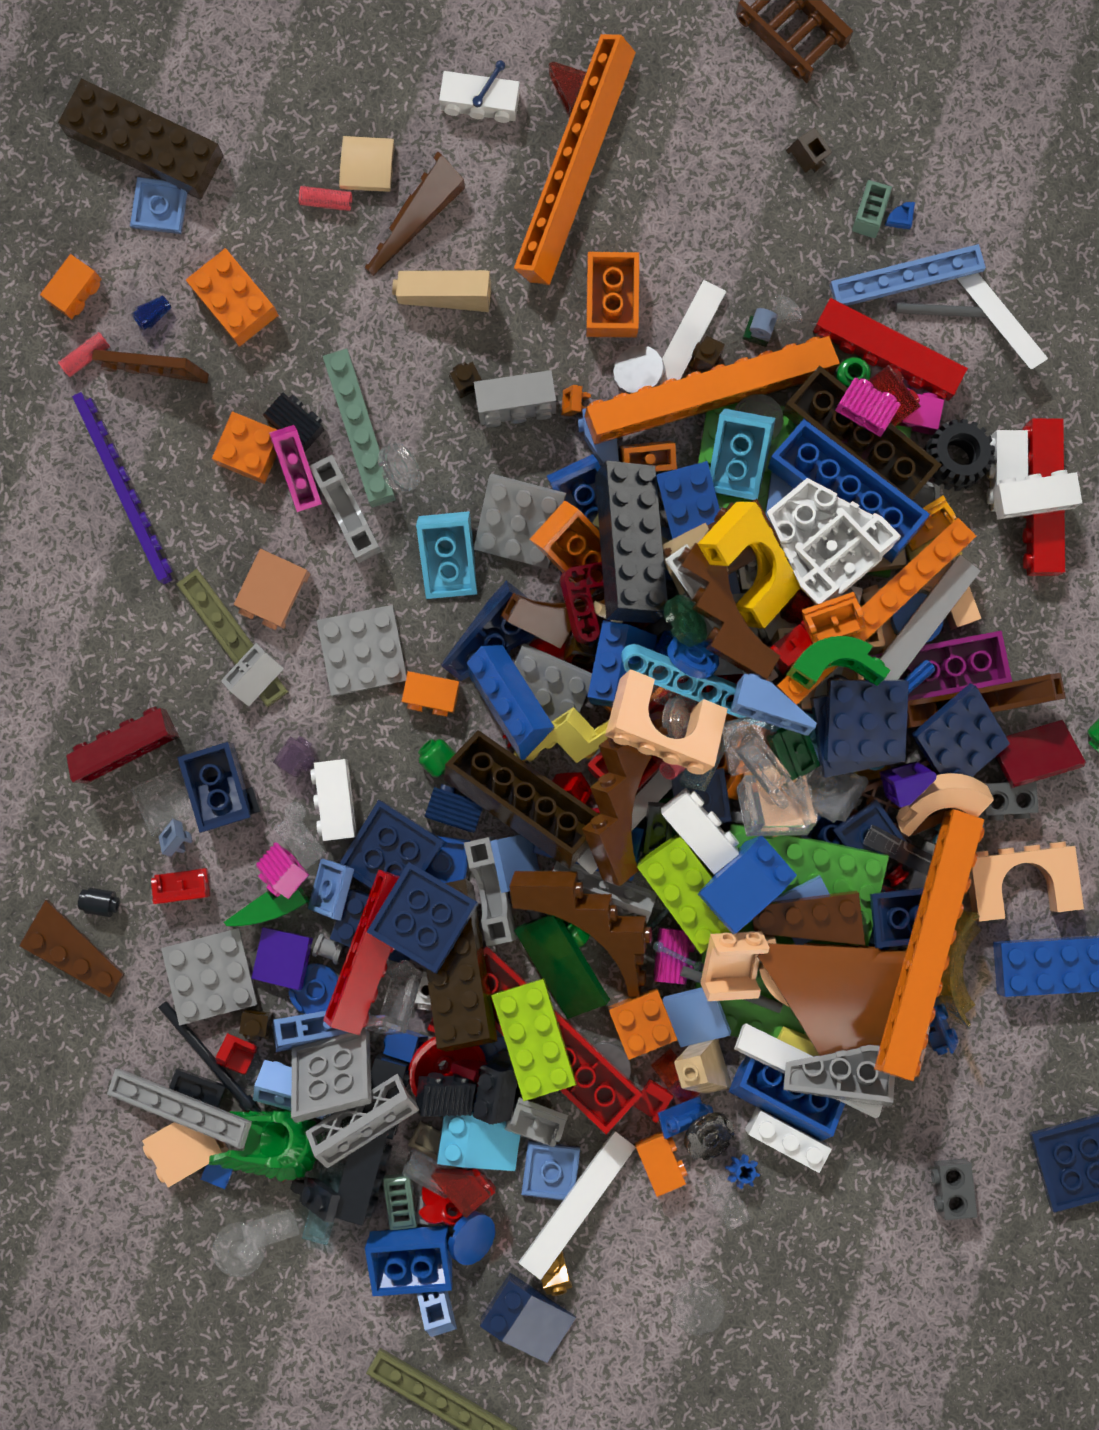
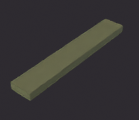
(224, 627)
(432, 1394)

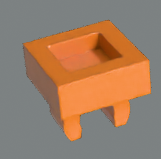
(572, 400)

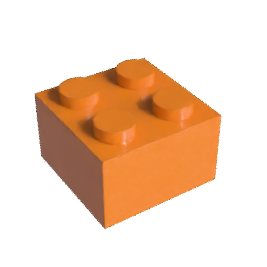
(246, 448)
(642, 1023)

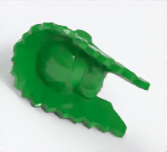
(272, 1148)

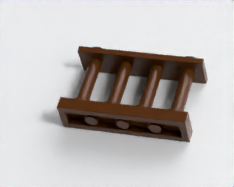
(818, 16)

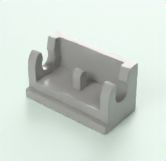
(252, 674)
(536, 1122)

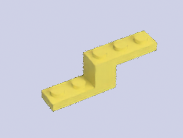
(573, 735)

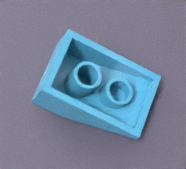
(741, 453)
(447, 554)
(476, 1144)

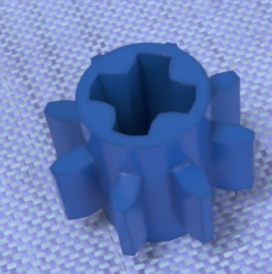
(735, 1171)

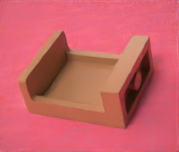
(270, 589)

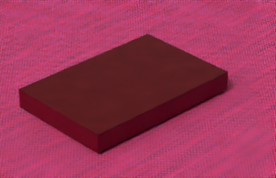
(1039, 754)

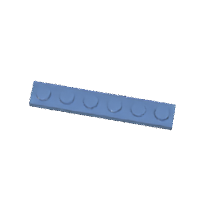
(908, 275)

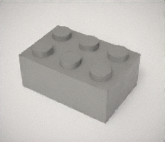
(515, 398)

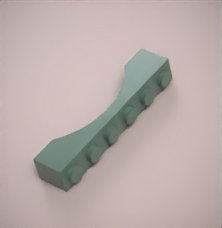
(358, 426)

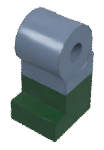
(760, 327)

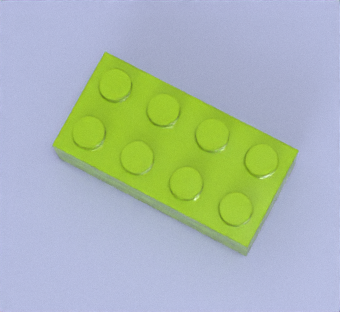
(677, 879)
(533, 1039)

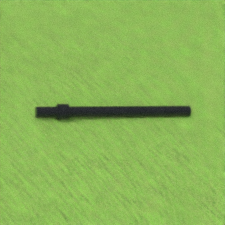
(246, 1102)

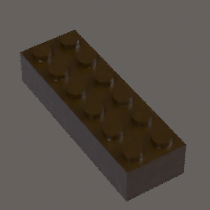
(140, 138)
(890, 456)
(521, 798)
(461, 989)

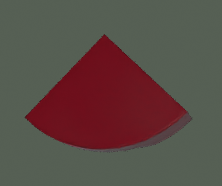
(467, 1068)

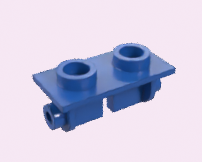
(943, 1036)
(681, 1116)

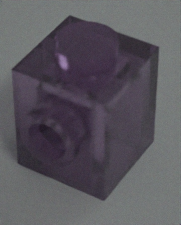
(295, 756)

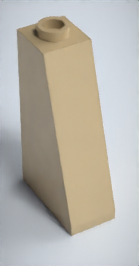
(444, 289)
(703, 1068)

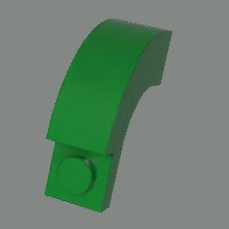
(837, 651)

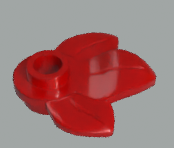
(436, 1209)

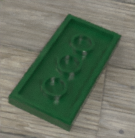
(562, 965)

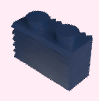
(453, 809)

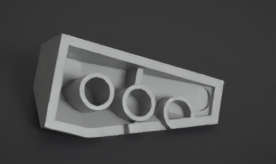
(842, 1076)

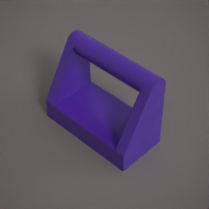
(906, 782)

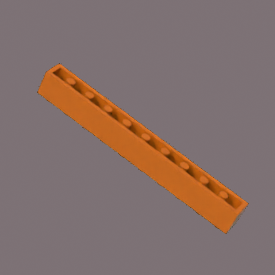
(575, 159)
(708, 390)
(897, 593)
(929, 945)

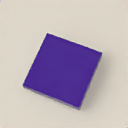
(282, 958)

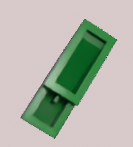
(267, 908)

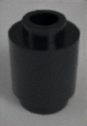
(98, 902)

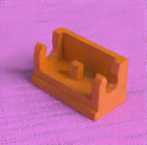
(834, 618)

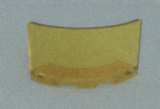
(954, 992)

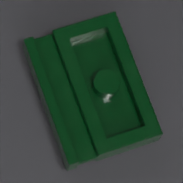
(794, 752)

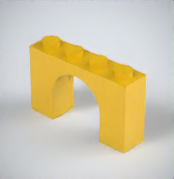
(774, 579)

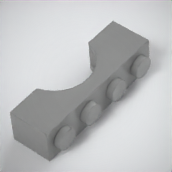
(345, 508)
(496, 908)

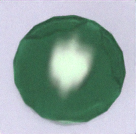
(687, 624)

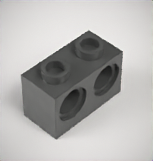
(1008, 801)
(960, 1187)

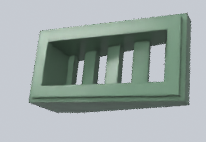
(868, 224)
(399, 1179)

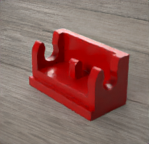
(791, 647)
(180, 886)

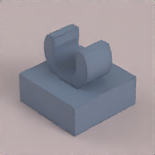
(173, 837)

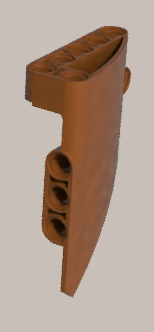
(837, 991)

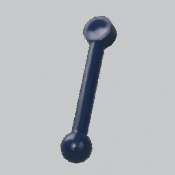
(478, 100)

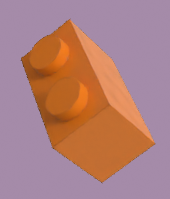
(71, 287)
(657, 454)
(431, 693)
(660, 1163)

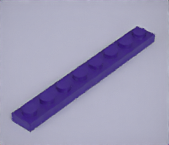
(119, 478)

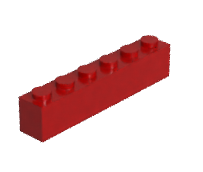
(886, 347)
(1046, 530)
(362, 967)

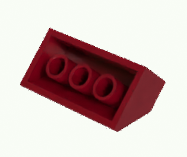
(120, 746)

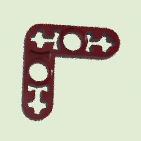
(581, 591)

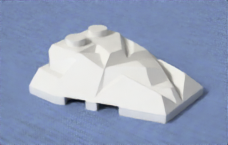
(828, 539)

